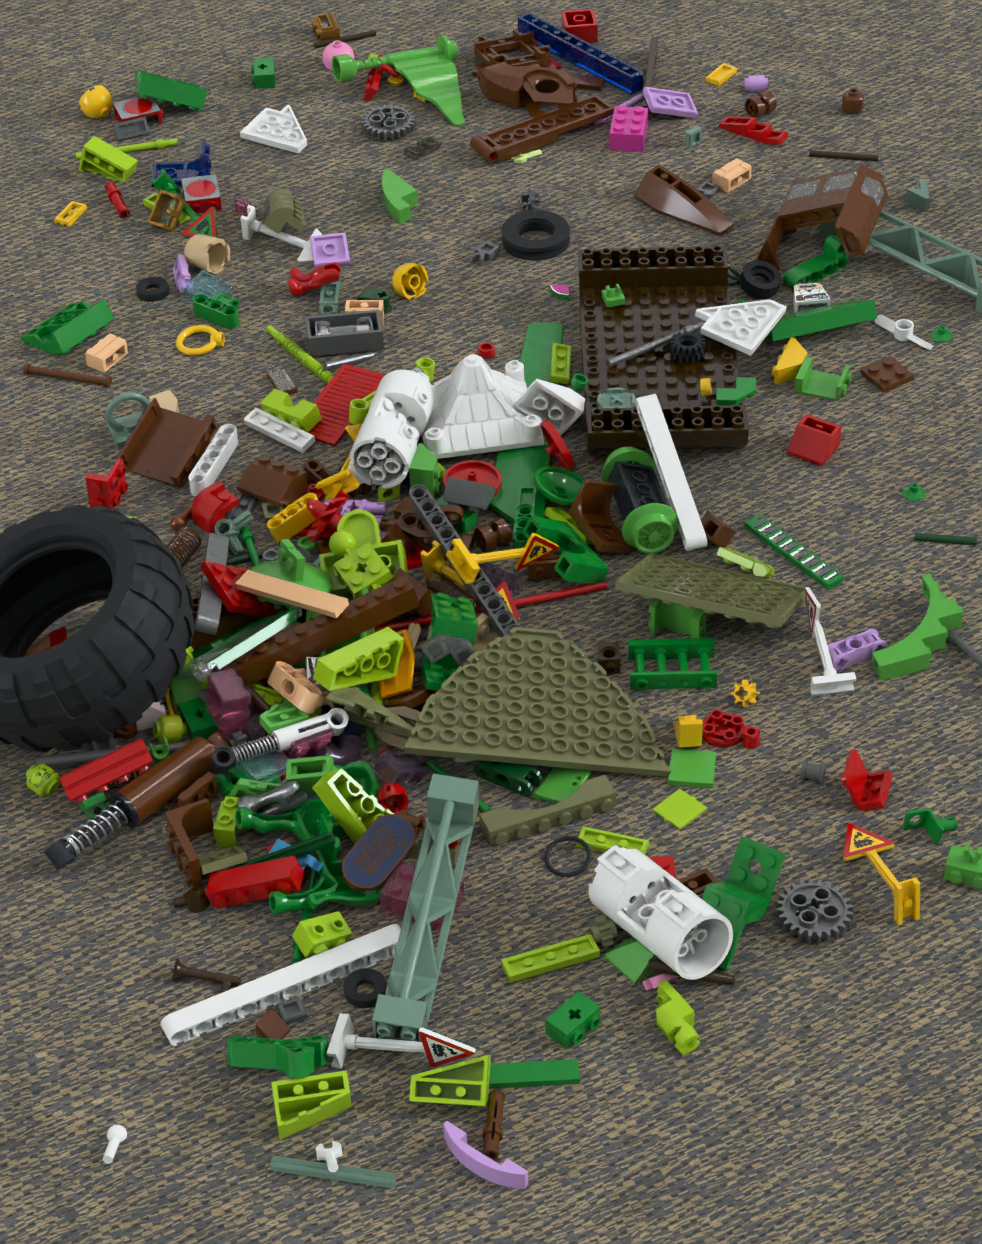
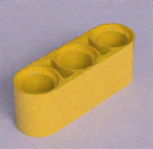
(292, 519)

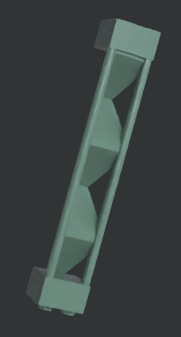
(905, 241)
(433, 893)

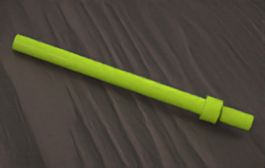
(159, 143)

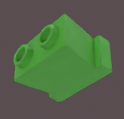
(308, 771)

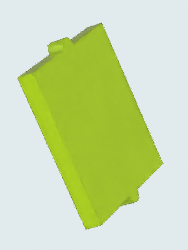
(679, 809)

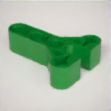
(291, 1056)

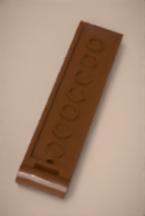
(540, 129)

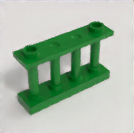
(672, 649)

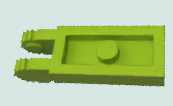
(747, 563)

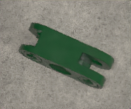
(509, 775)

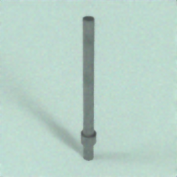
(652, 345)

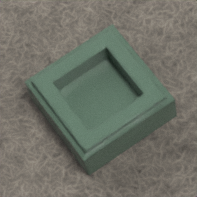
(693, 136)

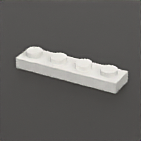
(279, 430)

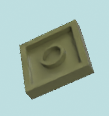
(222, 859)

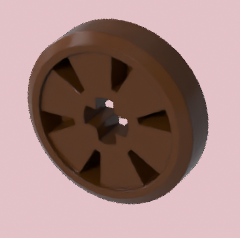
(410, 699)

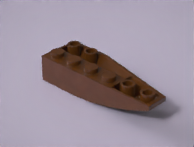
(680, 200)

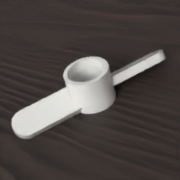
(901, 329)

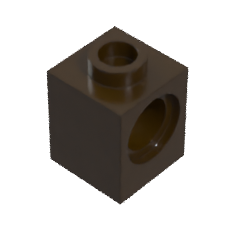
(609, 656)

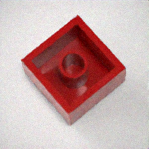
(581, 24)

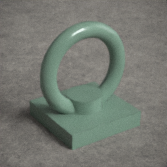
(124, 426)

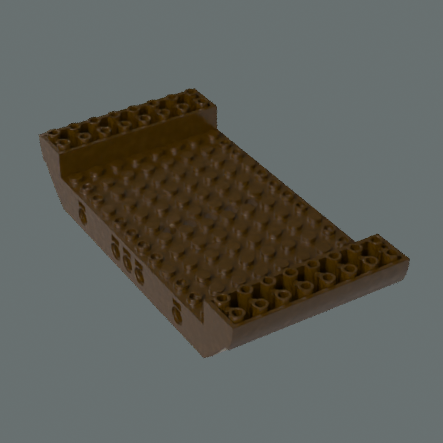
(661, 297)

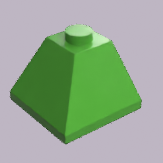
(631, 959)

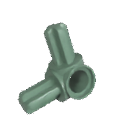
(233, 533)

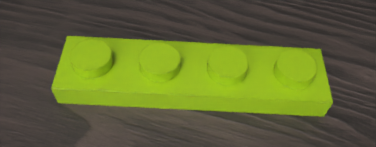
(550, 958)

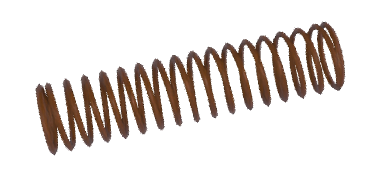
(443, 579)

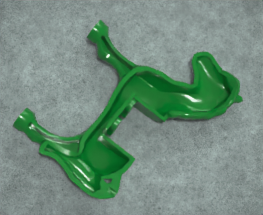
(308, 822)

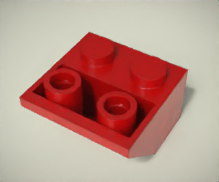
(814, 440)

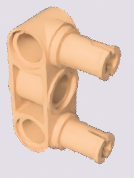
(296, 687)

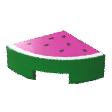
(560, 290)

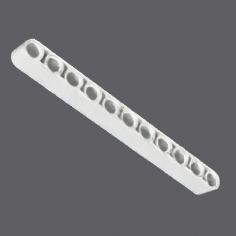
(280, 985)

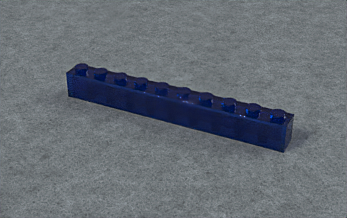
(583, 54)

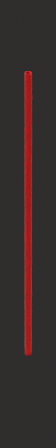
(518, 603)

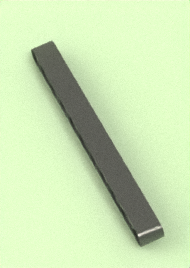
(443, 532)

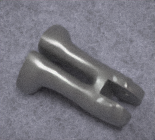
(280, 794)

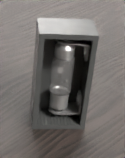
(344, 333)

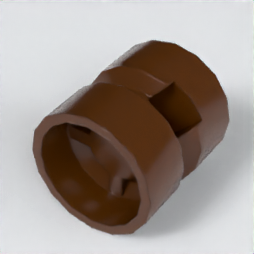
(760, 104)
(492, 535)

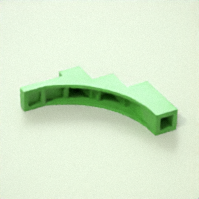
(915, 650)

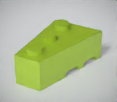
(107, 160)
(455, 1084)
(309, 1100)

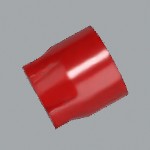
(751, 737)

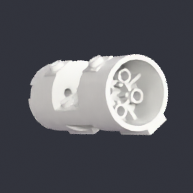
(392, 429)
(660, 912)

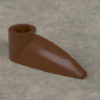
(315, 471)

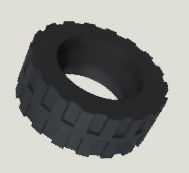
(762, 269)

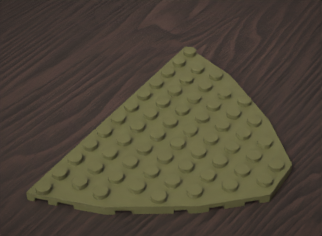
(538, 705)

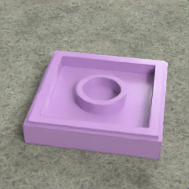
(330, 249)

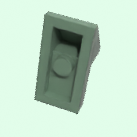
(919, 196)

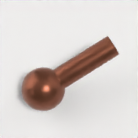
(180, 521)

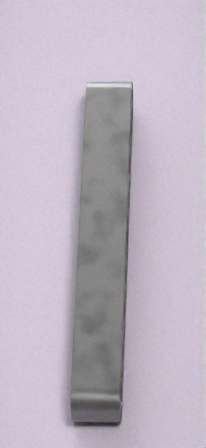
(209, 602)

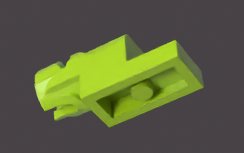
(676, 1018)

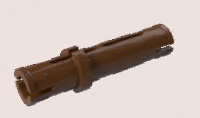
(491, 1147)

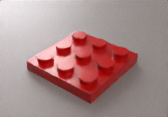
(235, 600)

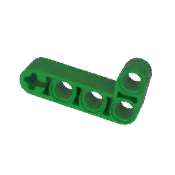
(817, 268)

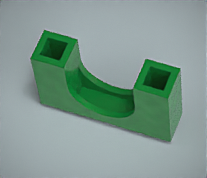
(577, 559)

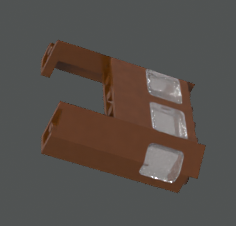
(847, 196)

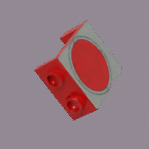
(137, 108)
(202, 193)

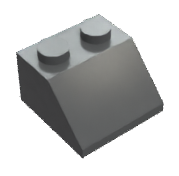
(468, 493)

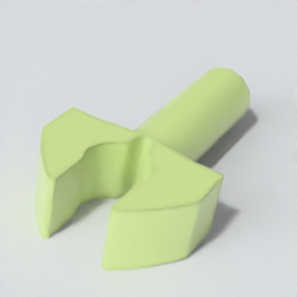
(523, 157)

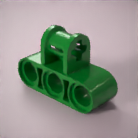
(218, 310)

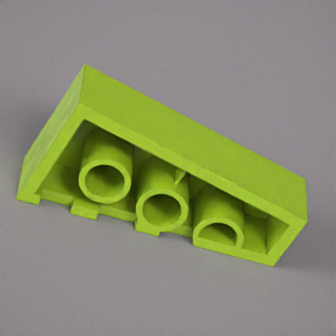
(361, 662)
(349, 803)

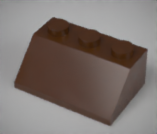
(273, 481)

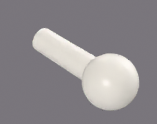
(115, 1135)

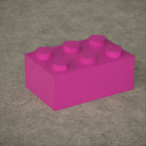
(628, 128)

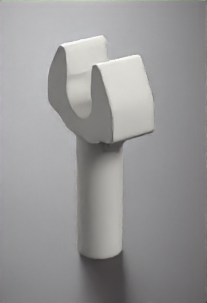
(330, 1155)

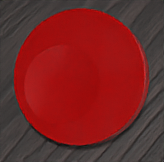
(557, 445)
(475, 471)

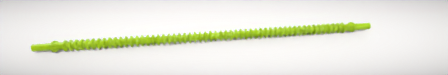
(311, 363)

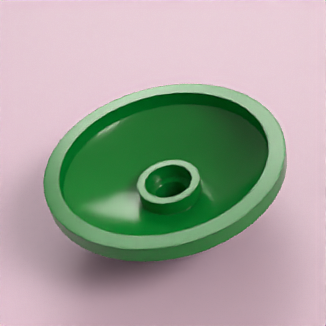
(558, 484)

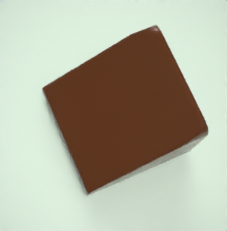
(272, 1026)

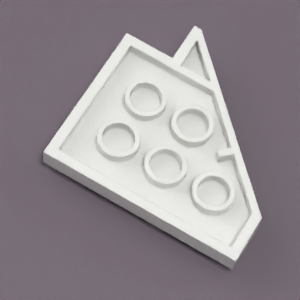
(276, 130)
(741, 324)

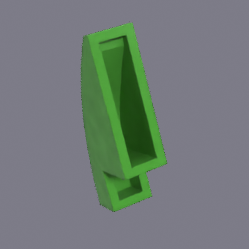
(398, 196)

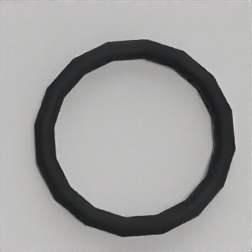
(567, 838)

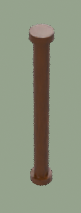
(106, 381)

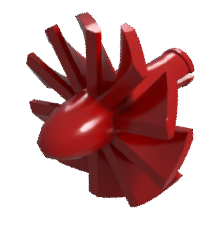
(326, 515)

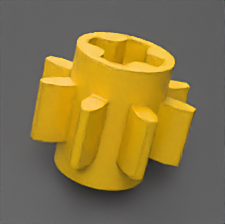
(738, 693)

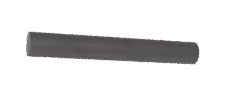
(348, 360)

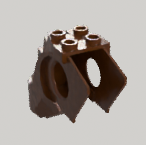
(527, 86)

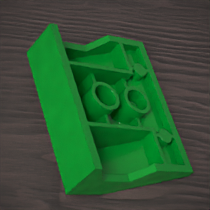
(169, 89)
(69, 327)

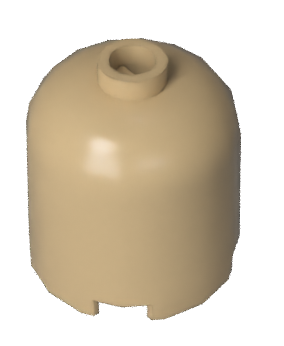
(207, 253)

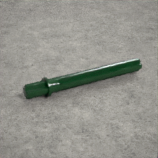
(295, 850)

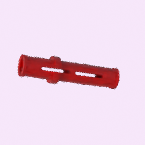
(116, 197)

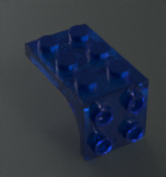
(188, 169)

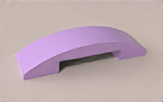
(507, 1174)

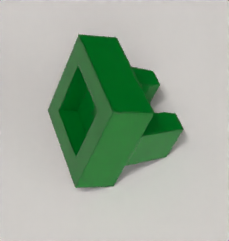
(93, 802)

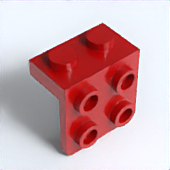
(108, 489)
(866, 789)

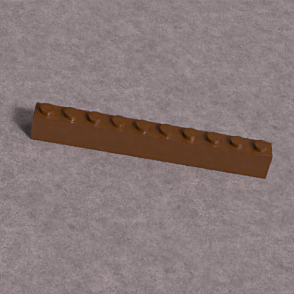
(326, 631)

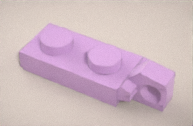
(181, 273)

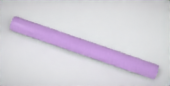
(629, 103)

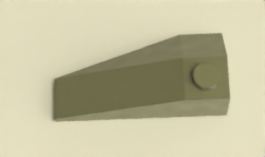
(367, 711)

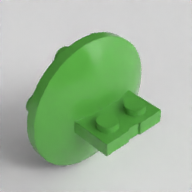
(293, 569)

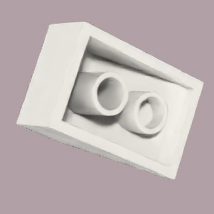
(551, 402)

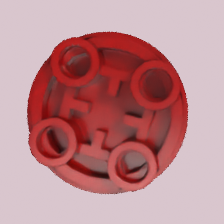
(723, 729)

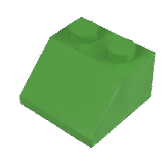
(425, 470)

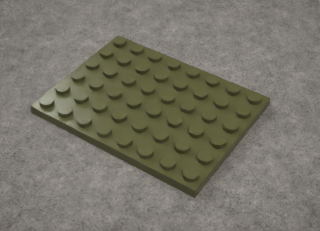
(712, 590)

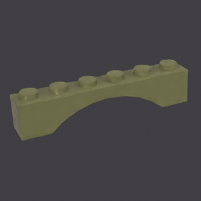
(508, 824)

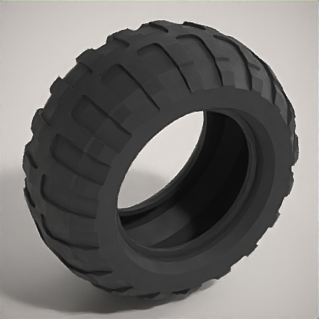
(119, 657)

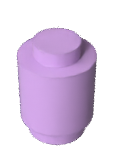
(756, 83)

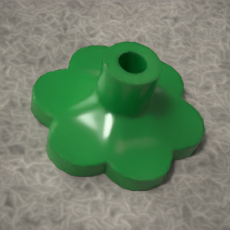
(941, 334)
(913, 493)

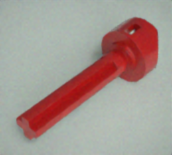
(392, 795)

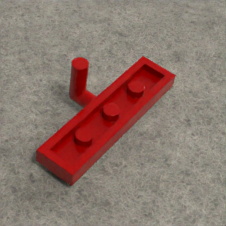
(373, 79)

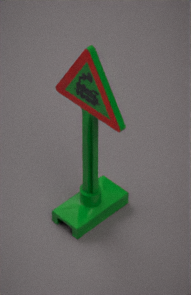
(204, 224)

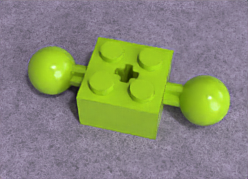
(359, 567)

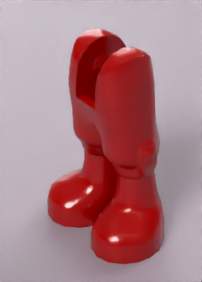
(316, 279)

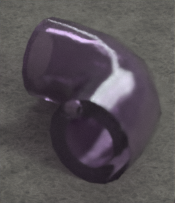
(347, 753)

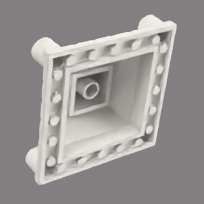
(477, 411)

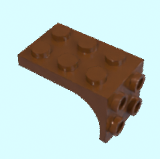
(593, 516)
(181, 828)

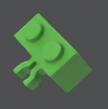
(964, 866)

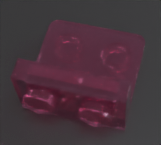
(309, 744)

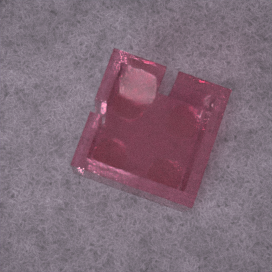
(228, 701)

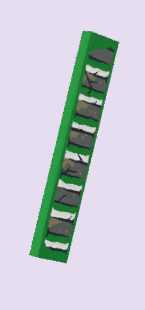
(794, 552)

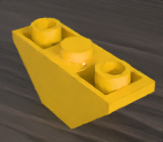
(789, 362)
(688, 731)

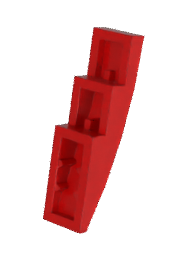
(751, 129)

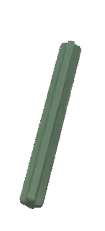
(344, 1173)

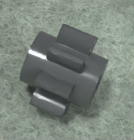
(530, 200)

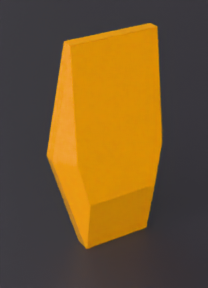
(404, 678)

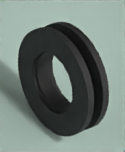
(535, 249)

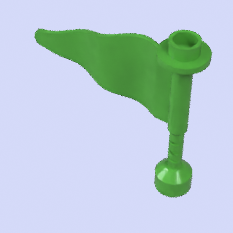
(426, 69)

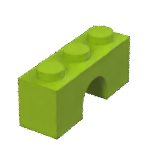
(303, 415)

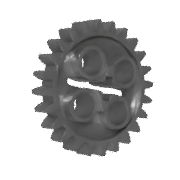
(388, 122)
(814, 911)

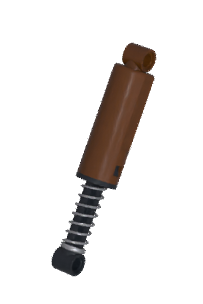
(141, 797)

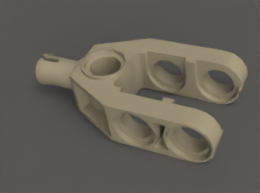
(393, 742)

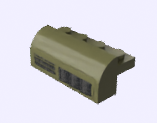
(282, 208)

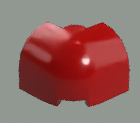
(211, 506)

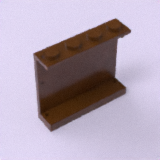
(167, 444)

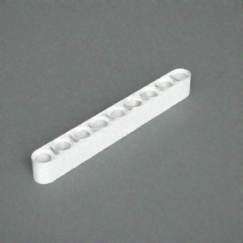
(671, 472)

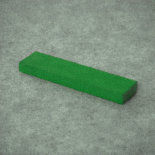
(534, 1073)

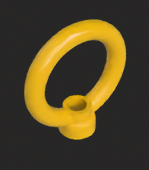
(216, 339)

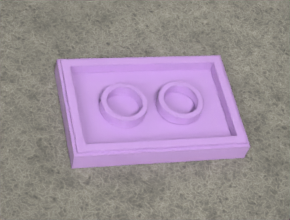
(670, 102)

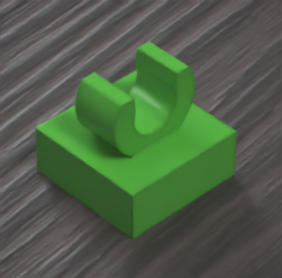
(613, 296)

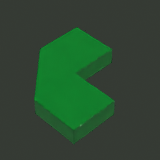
(744, 388)

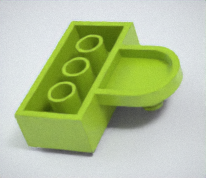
(364, 529)

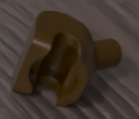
(194, 899)

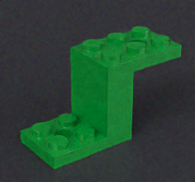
(450, 618)
(745, 894)

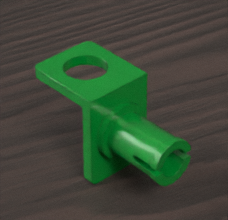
(933, 825)

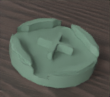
(616, 398)

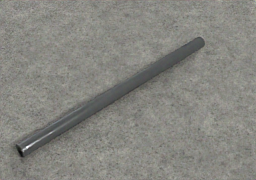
(89, 756)

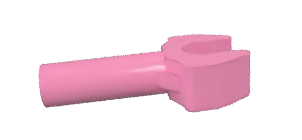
(653, 981)

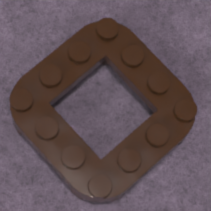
(488, 50)

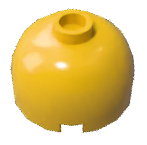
(96, 102)
(410, 277)

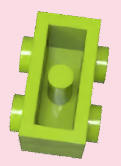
(321, 934)

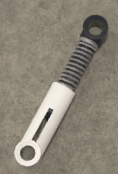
(279, 739)

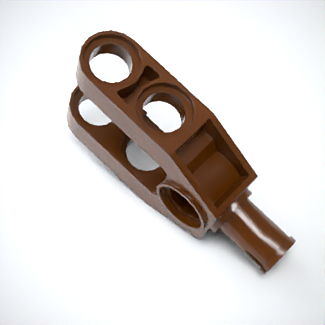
(412, 525)

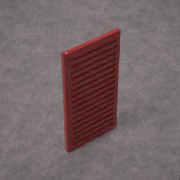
(335, 399)

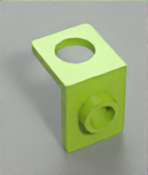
(395, 493)

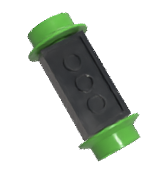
(646, 514)

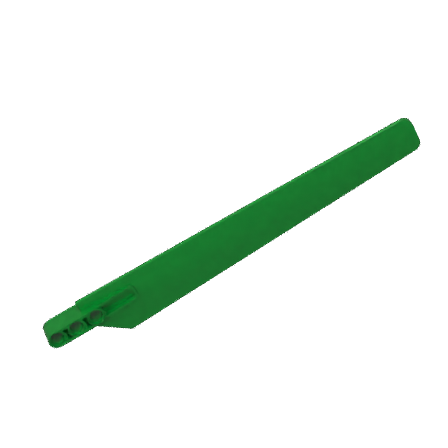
(518, 493)

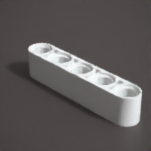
(213, 458)

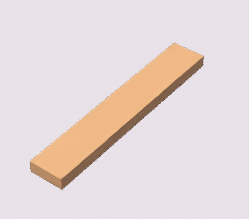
(292, 594)

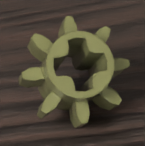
(603, 931)

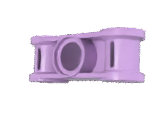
(855, 649)

